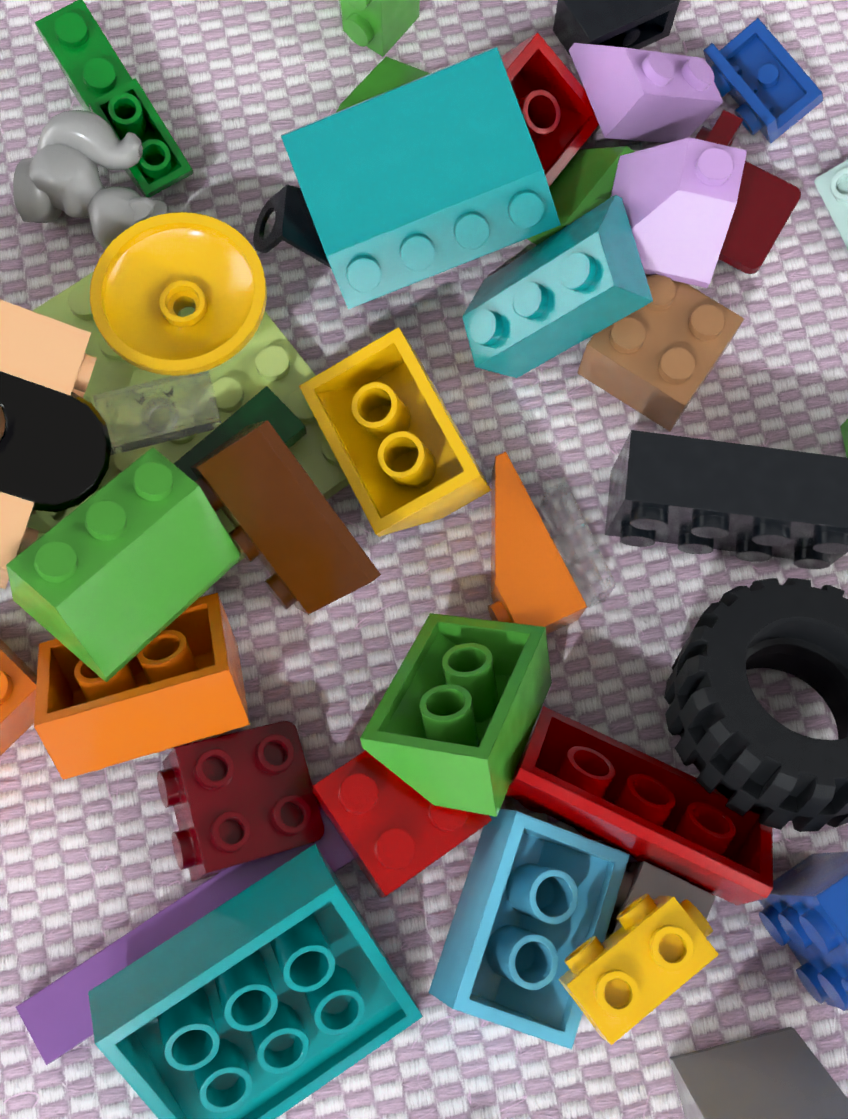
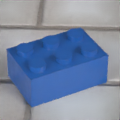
(812, 917)

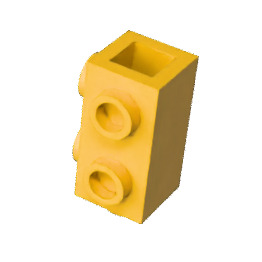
(638, 964)

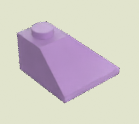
(680, 205)

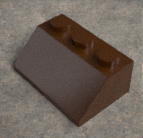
(283, 520)

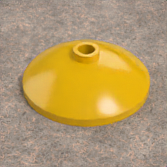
(171, 266)

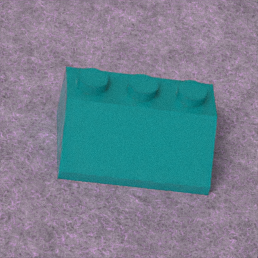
(558, 293)

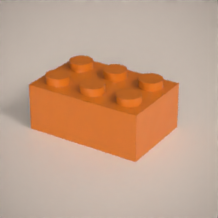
(166, 696)

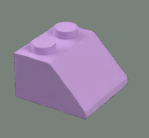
(646, 92)

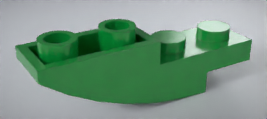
(109, 91)

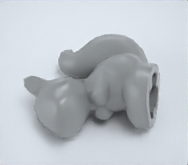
(68, 179)

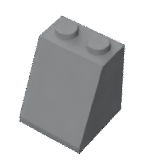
(758, 1079)

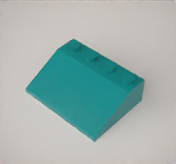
(422, 178)
(253, 1001)

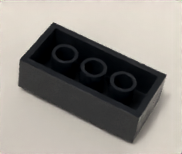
(729, 499)

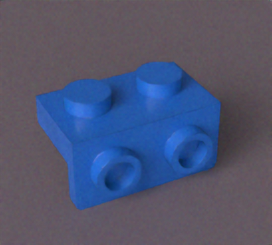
(762, 81)

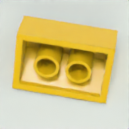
(394, 436)

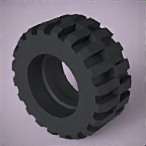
(727, 729)

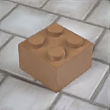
(661, 351)

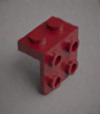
(761, 205)
(239, 798)

